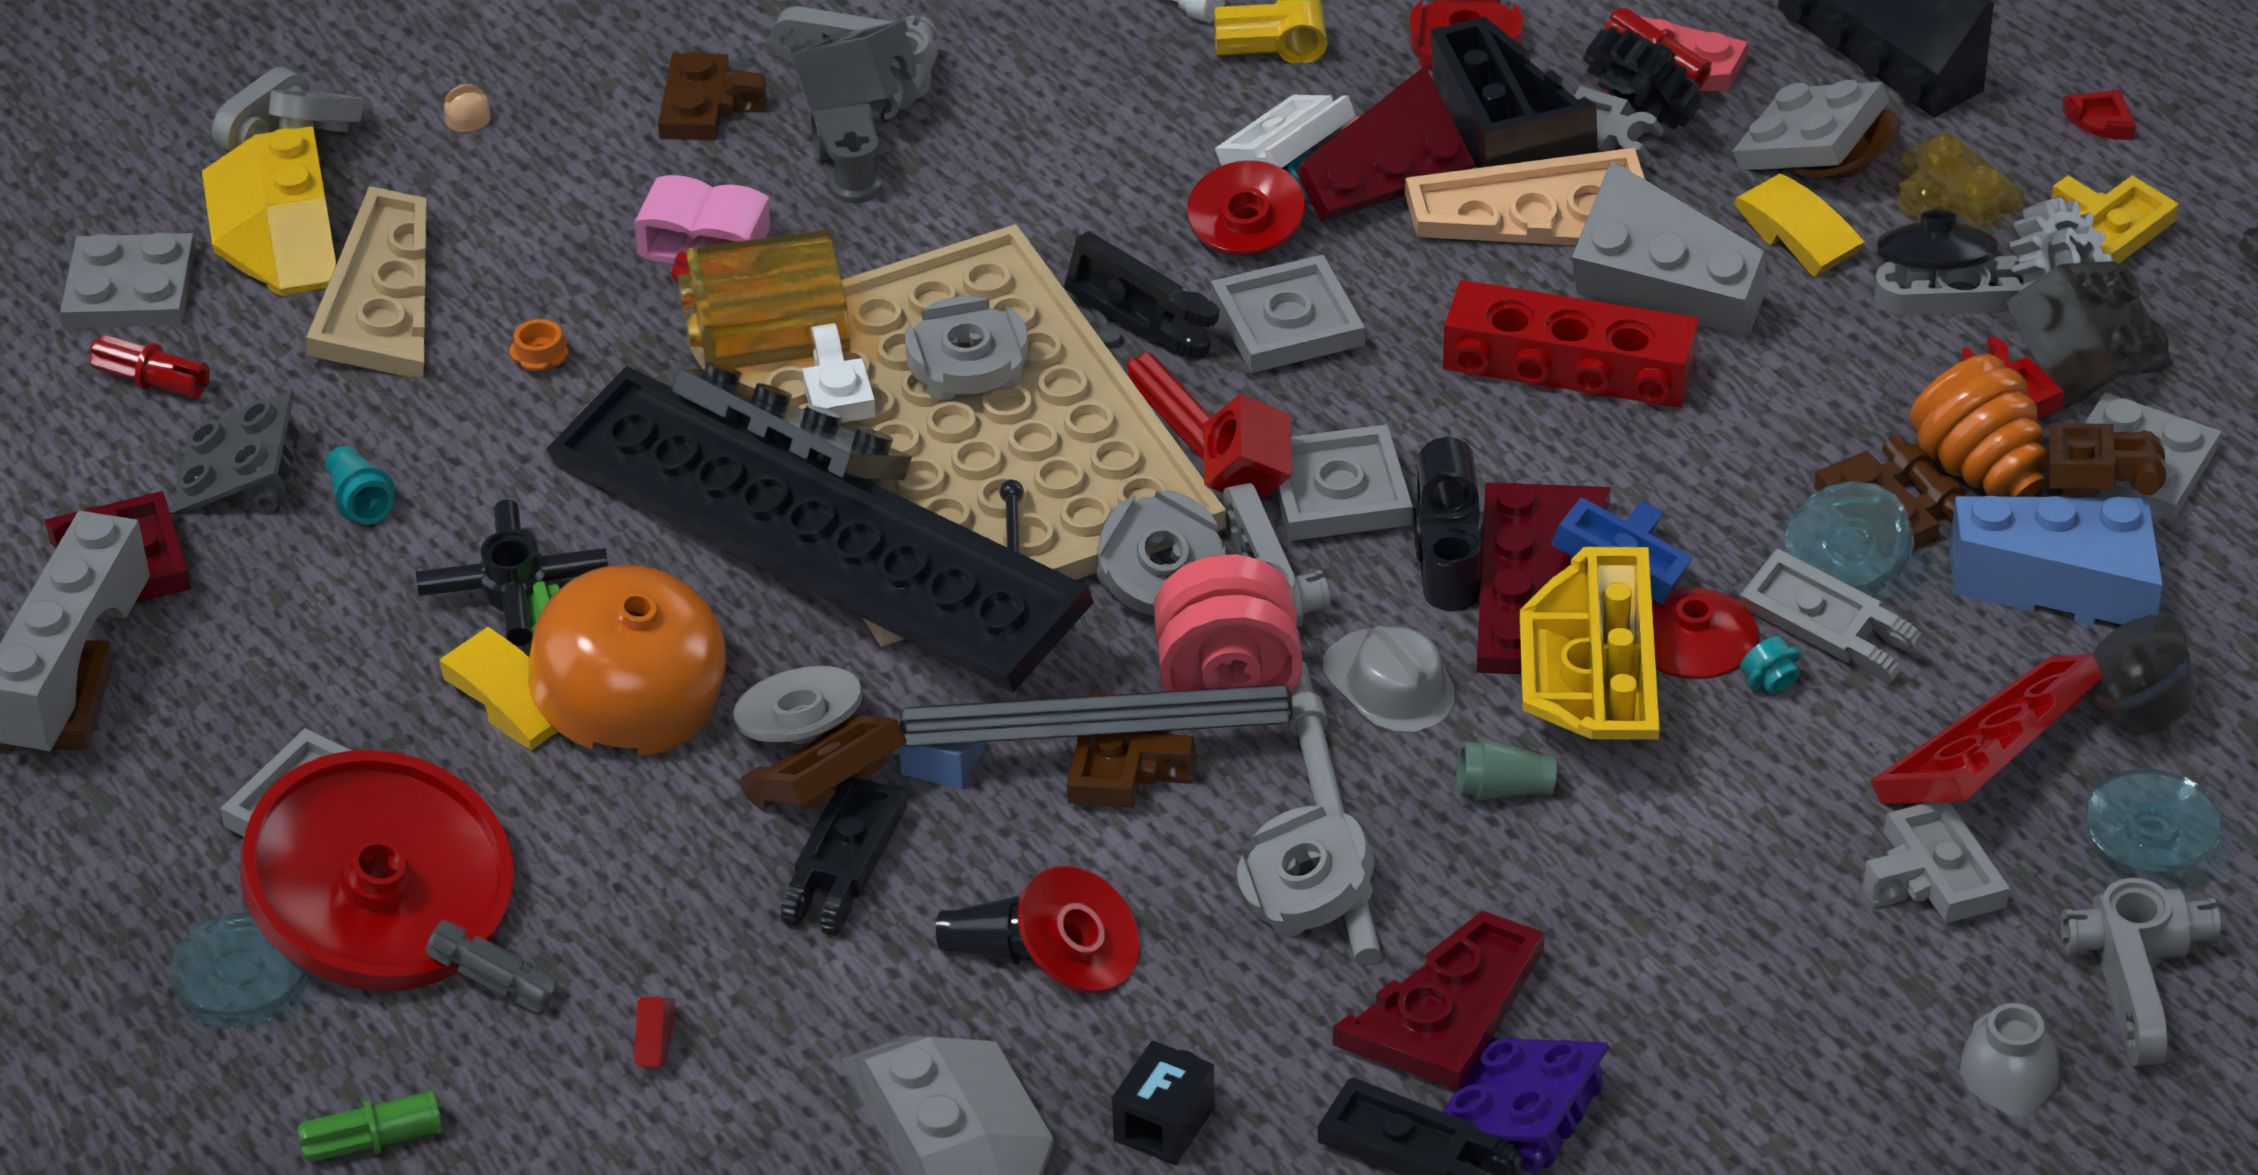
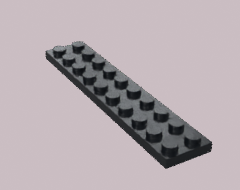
(823, 530)

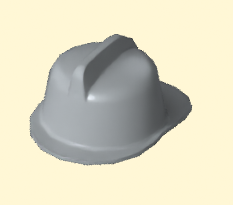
(1391, 677)

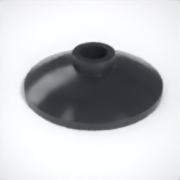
(1937, 243)

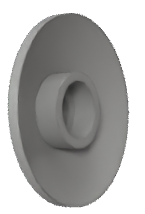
(798, 704)

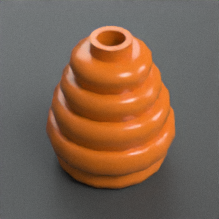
(1983, 427)

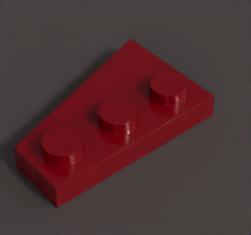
(1393, 140)
(1450, 1005)

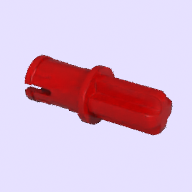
(1697, 67)
(149, 366)

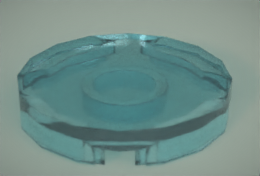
(1853, 534)
(233, 973)

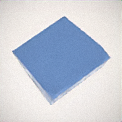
(941, 763)

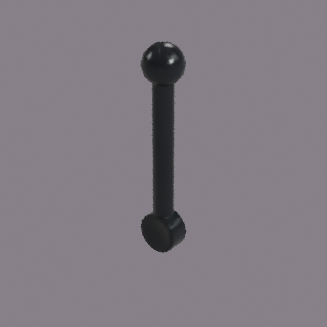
(1012, 492)

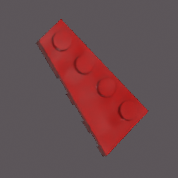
(1989, 736)

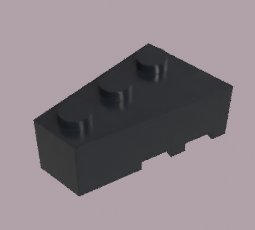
(1505, 102)

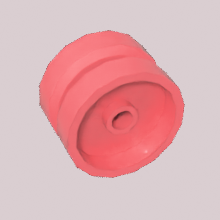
(1227, 626)

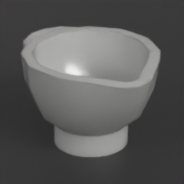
(2011, 1060)

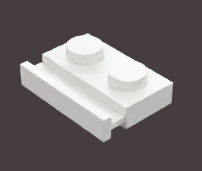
(1287, 130)

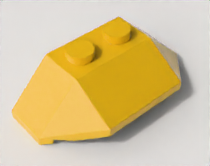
(272, 211)
(1593, 647)

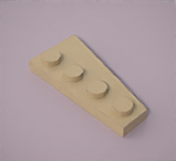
(377, 290)

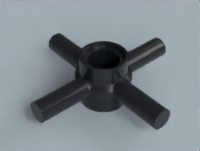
(509, 571)

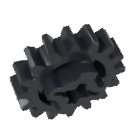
(1643, 75)

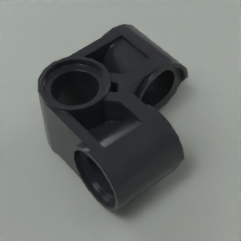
(1448, 524)

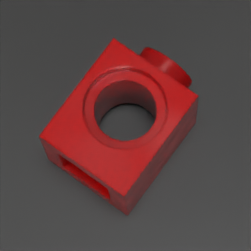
(1247, 445)

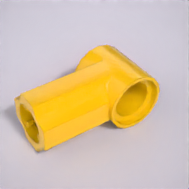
(1288, 28)

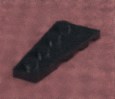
(812, 431)

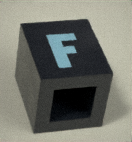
(1163, 1102)

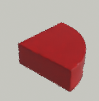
(2103, 111)
(653, 1030)

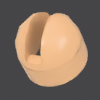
(466, 108)

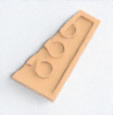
(1513, 202)

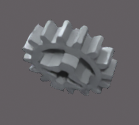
(2054, 236)

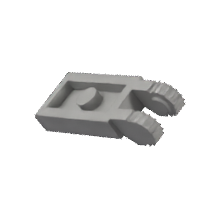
(1828, 614)

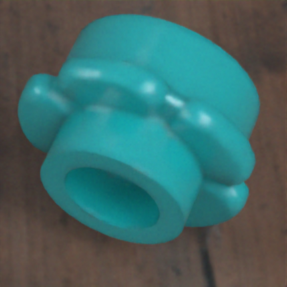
(1771, 665)

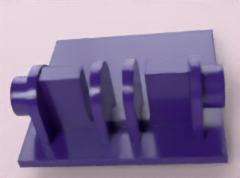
(1531, 1093)

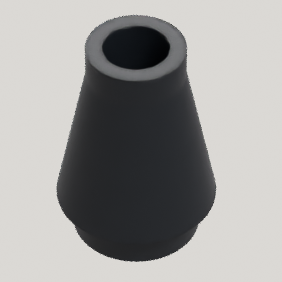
(983, 931)

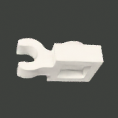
(835, 382)

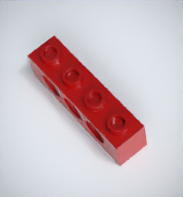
(1570, 343)

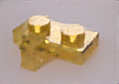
(1955, 178)

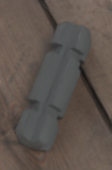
(491, 966)

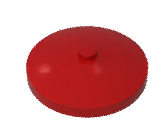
(363, 862)

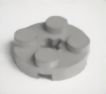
(990, 363)
(1149, 521)
(1314, 899)

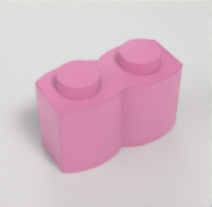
(692, 214)

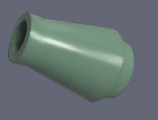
(1502, 770)

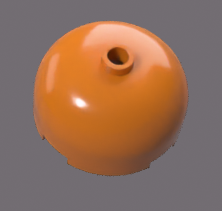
(627, 660)

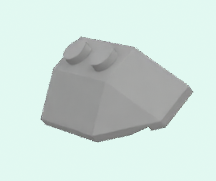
(950, 1107)

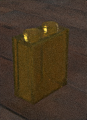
(762, 298)

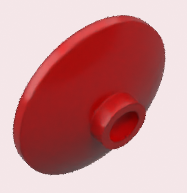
(1246, 207)
(1701, 633)
(1078, 929)

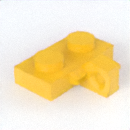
(2126, 215)

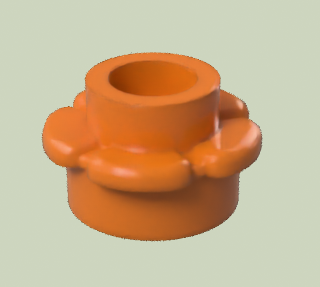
(539, 345)

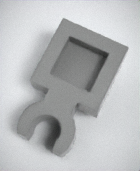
(1619, 123)

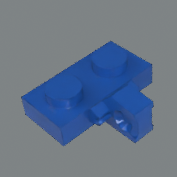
(1595, 527)

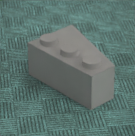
(1666, 257)

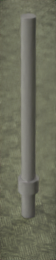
(1308, 724)

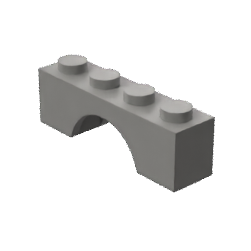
(90, 574)

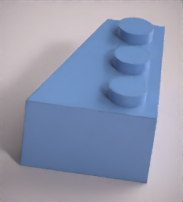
(2058, 554)

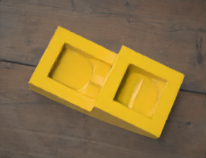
(1803, 222)
(498, 677)

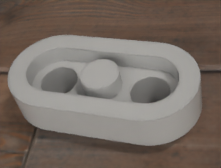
(315, 109)
(248, 110)

